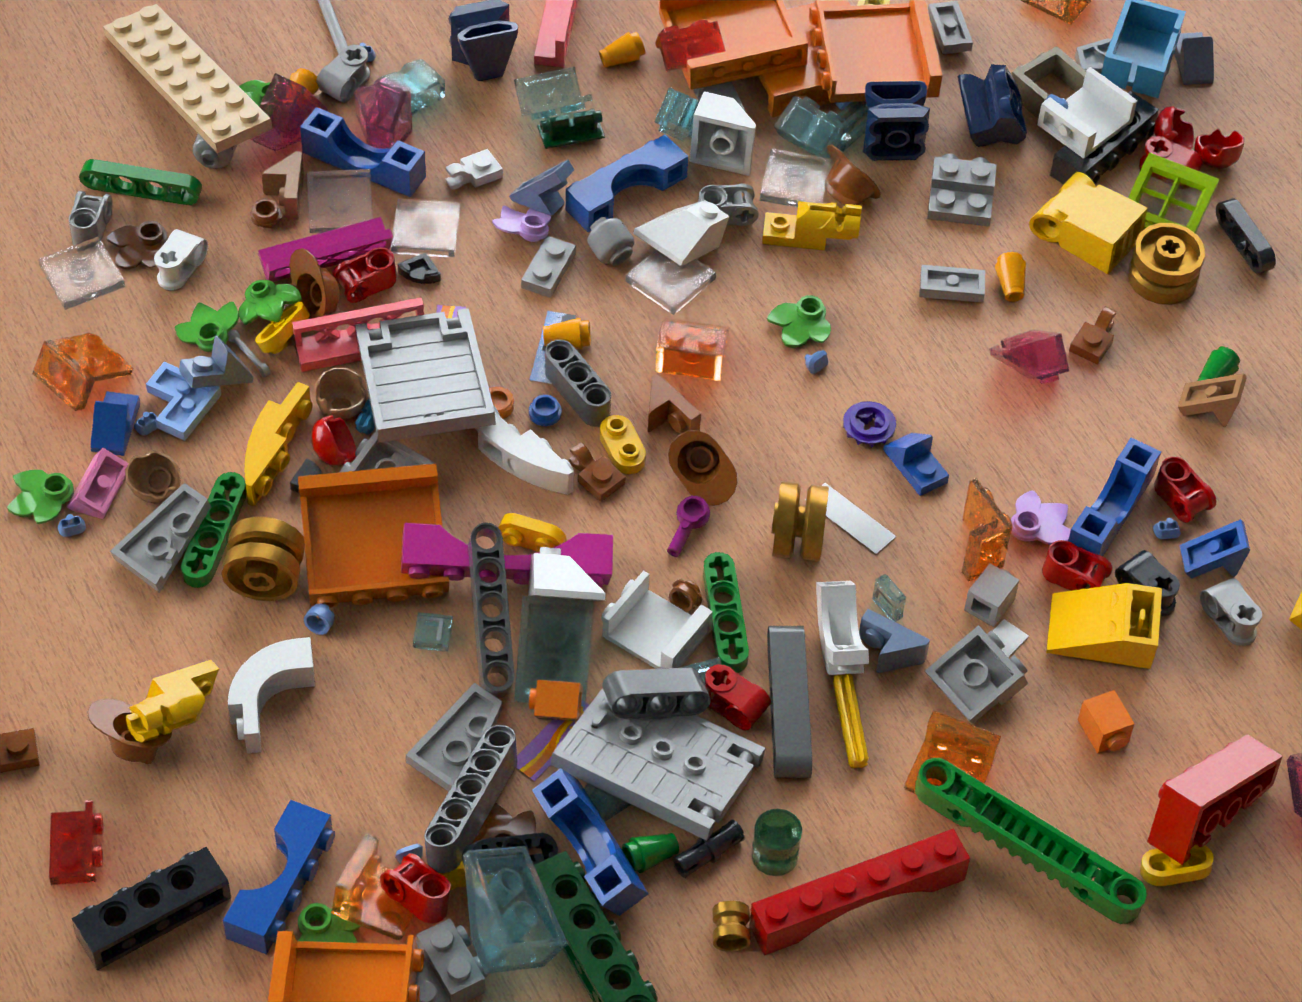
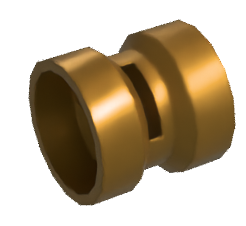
(731, 924)

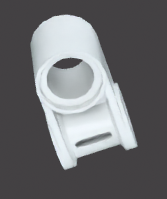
(179, 259)

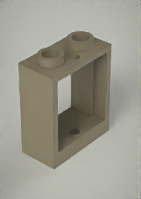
(1044, 64)

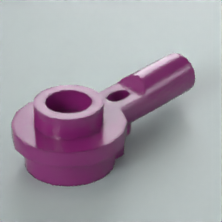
(692, 514)

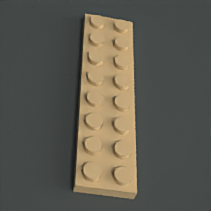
(187, 78)

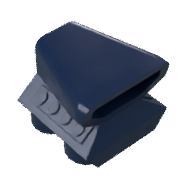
(483, 37)
(993, 107)
(896, 120)

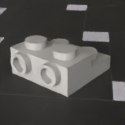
(962, 190)
(385, 454)
(978, 674)
(449, 968)

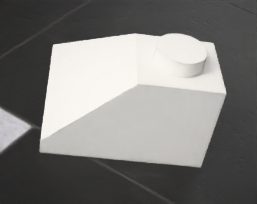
(722, 135)
(685, 231)
(560, 577)

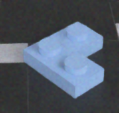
(186, 404)

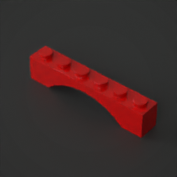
(799, 911)

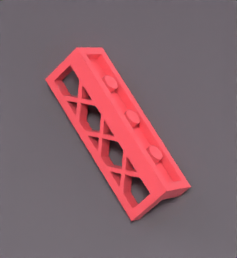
(555, 32)
(340, 347)

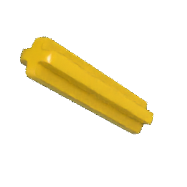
(850, 721)

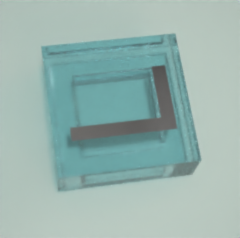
(889, 598)
(433, 631)

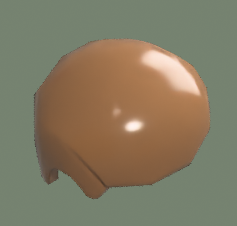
(340, 393)
(153, 476)

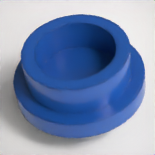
(545, 410)

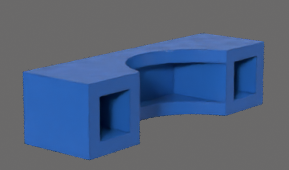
(331, 141)
(655, 165)
(1125, 486)
(605, 863)
(262, 912)

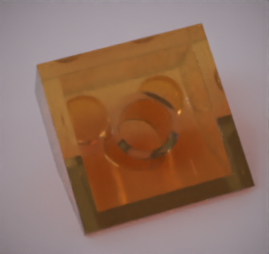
(691, 348)

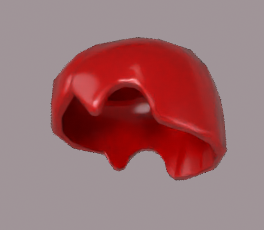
(1174, 128)
(1219, 150)
(333, 441)

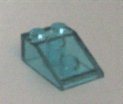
(554, 643)
(509, 911)

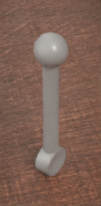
(234, 336)

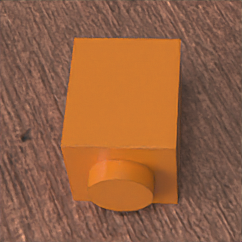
(556, 700)
(1106, 722)

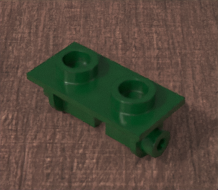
(564, 131)

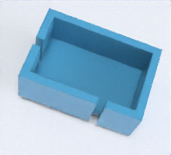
(1143, 46)

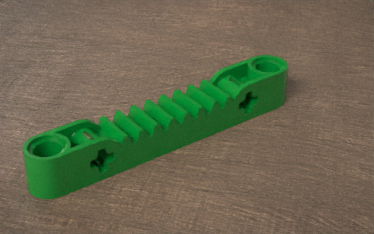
(1031, 840)

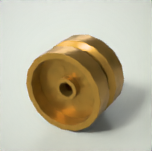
(1166, 263)
(799, 521)
(263, 559)

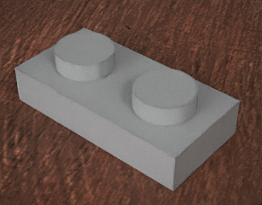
(950, 27)
(548, 266)
(952, 283)

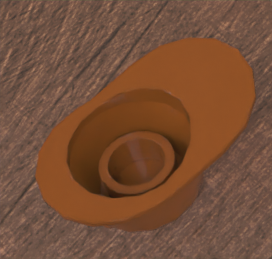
(847, 182)
(316, 284)
(703, 467)
(110, 719)

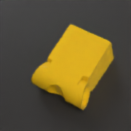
(1090, 222)

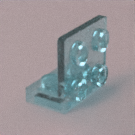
(550, 90)

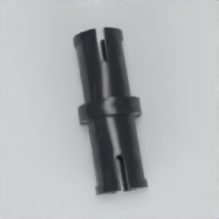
(709, 850)

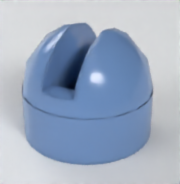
(324, 623)

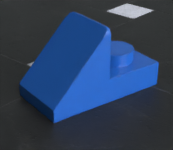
(114, 422)
(916, 462)
(1218, 548)

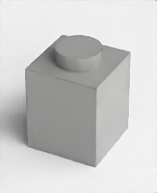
(991, 594)

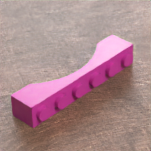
(434, 551)

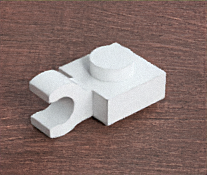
(476, 168)

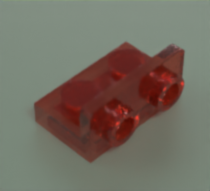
(689, 43)
(74, 845)

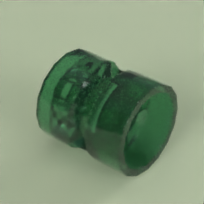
(776, 842)

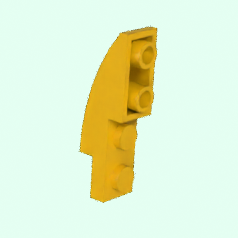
(268, 441)

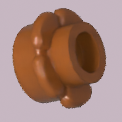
(265, 213)
(685, 595)

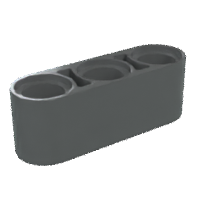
(577, 382)
(656, 693)

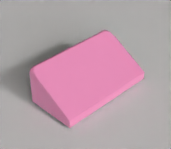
(99, 485)

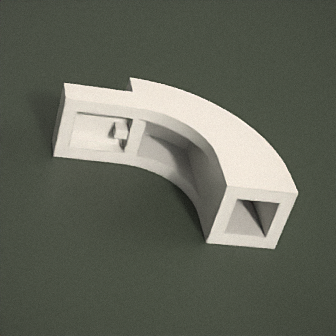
(839, 628)
(263, 675)

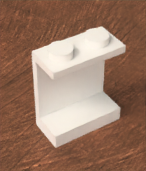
(1092, 114)
(653, 626)

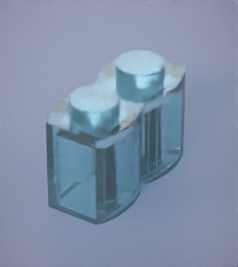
(424, 83)
(677, 114)
(811, 128)

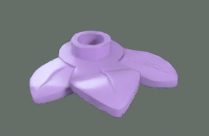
(531, 226)
(1043, 520)

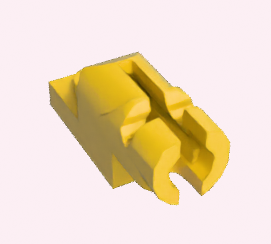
(812, 225)
(172, 701)

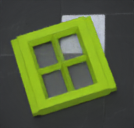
(1173, 192)

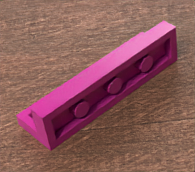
(327, 247)

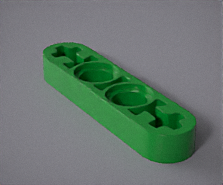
(97, 173)
(214, 529)
(726, 611)

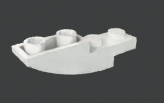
(525, 456)

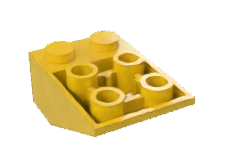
(1106, 624)

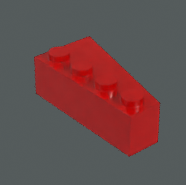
(1211, 795)

